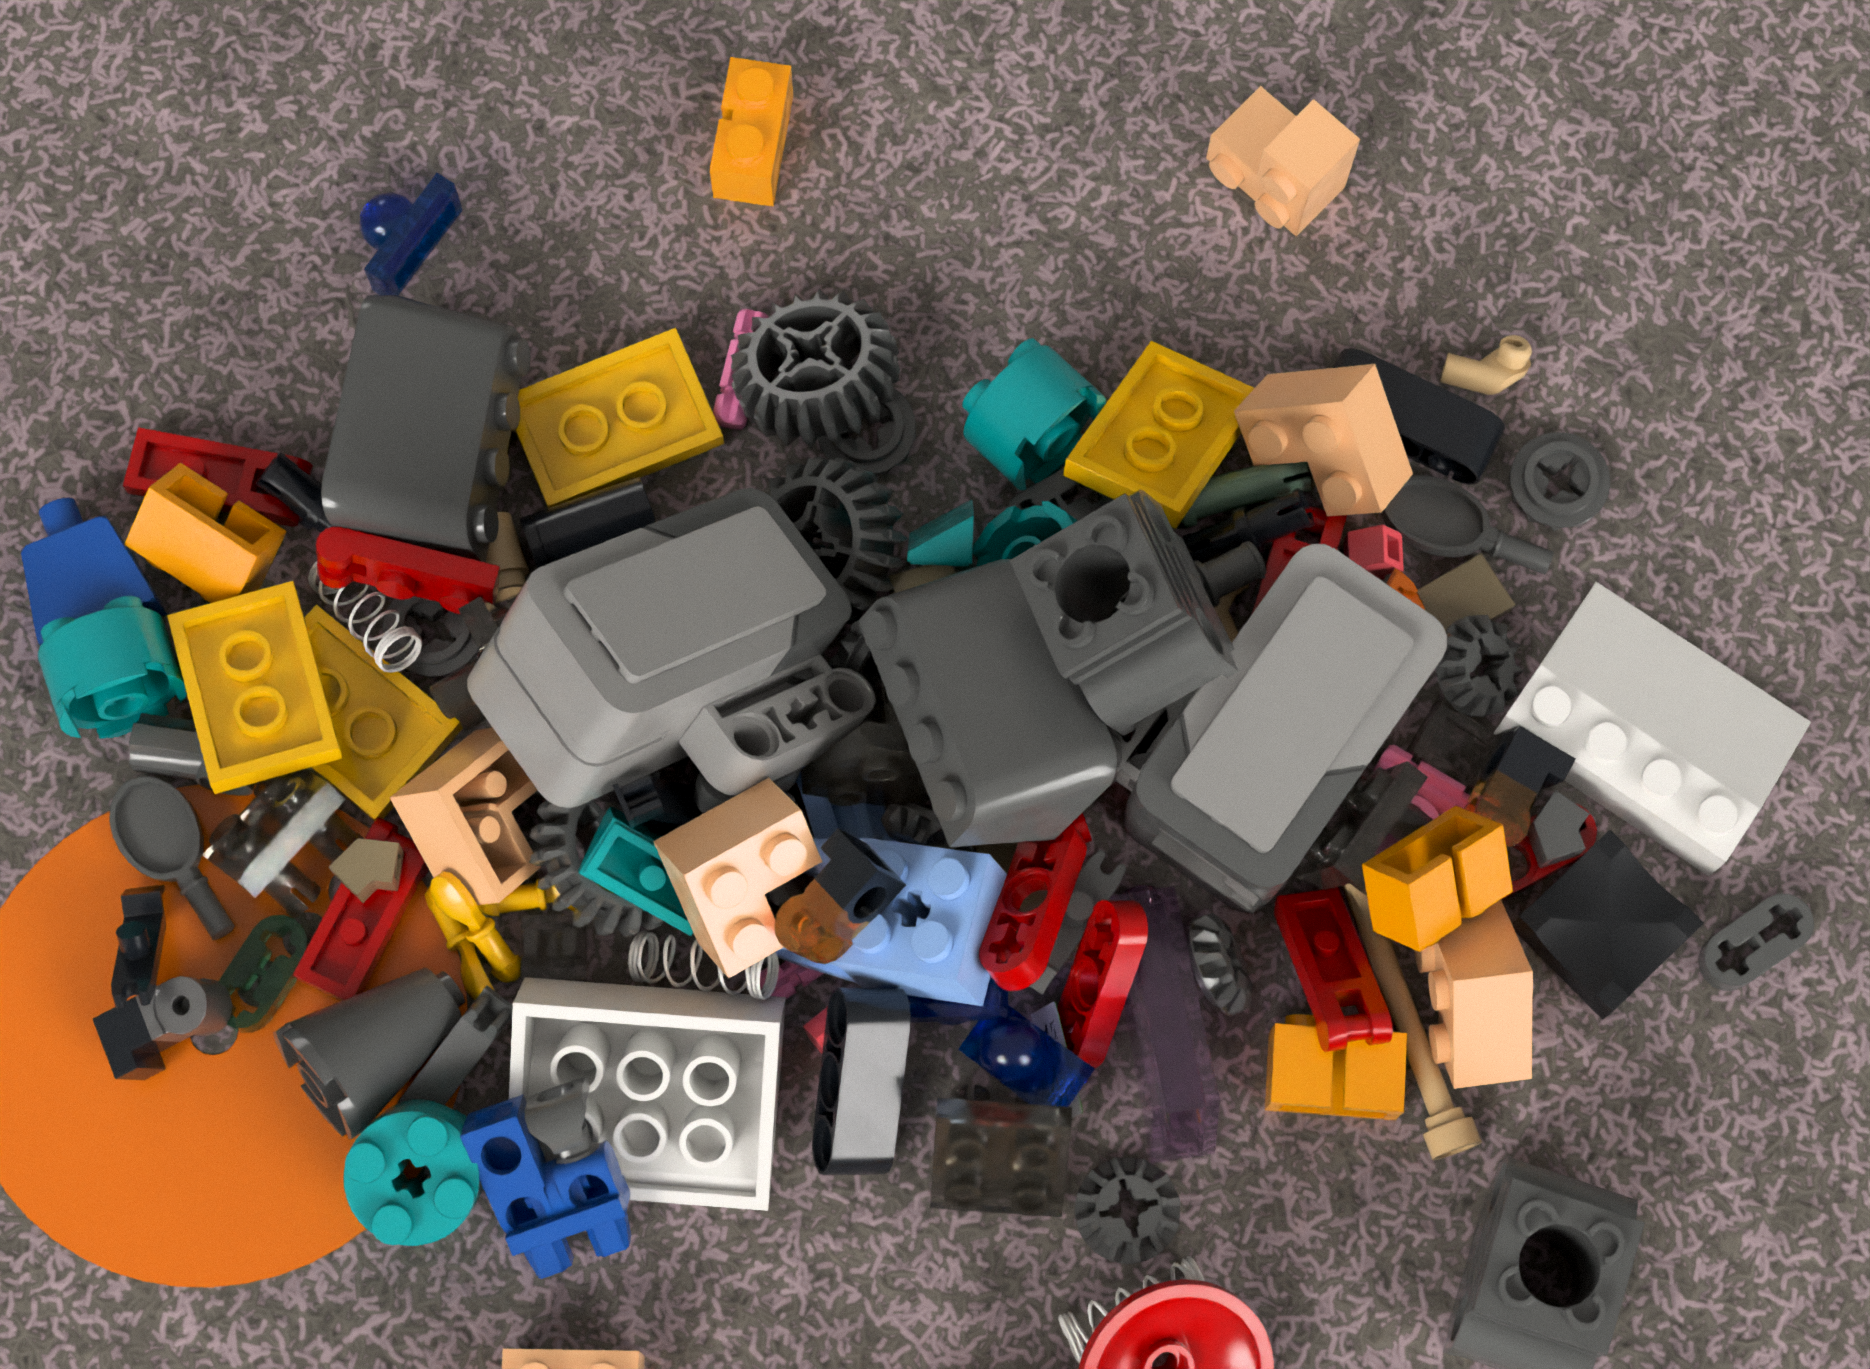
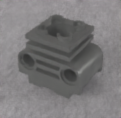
(1159, 639)
(1493, 1311)

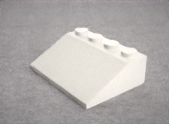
(1658, 729)
(673, 1078)

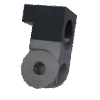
(176, 1012)

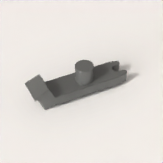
(1089, 889)
(461, 1049)

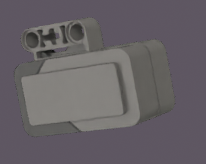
(670, 649)
(1273, 750)

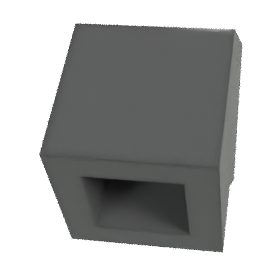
(1556, 832)

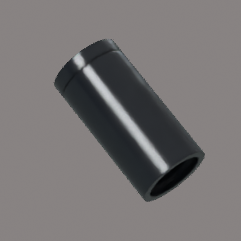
(587, 521)

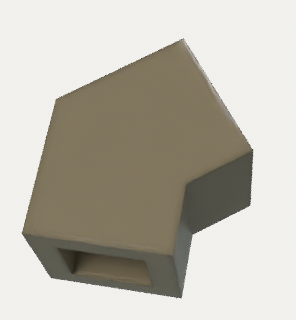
(369, 867)

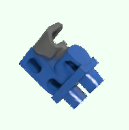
(552, 1199)

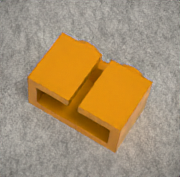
(751, 131)
(181, 536)
(1437, 877)
(1345, 1082)

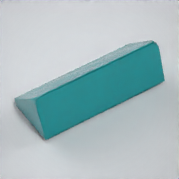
(944, 539)
(631, 867)

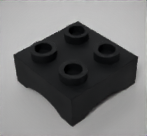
(1606, 925)

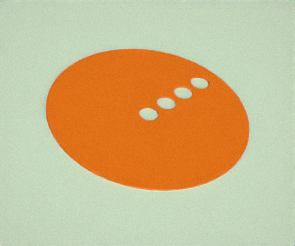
(219, 1157)

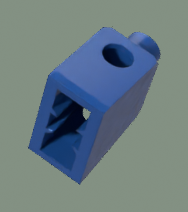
(80, 567)

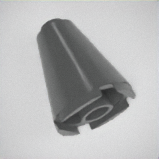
(369, 1045)

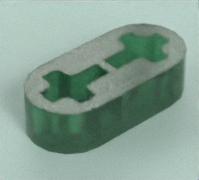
(275, 982)

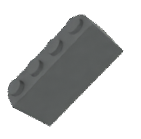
(425, 426)
(984, 709)

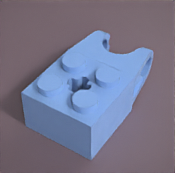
(929, 931)

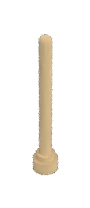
(1447, 1126)

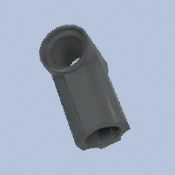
(171, 749)

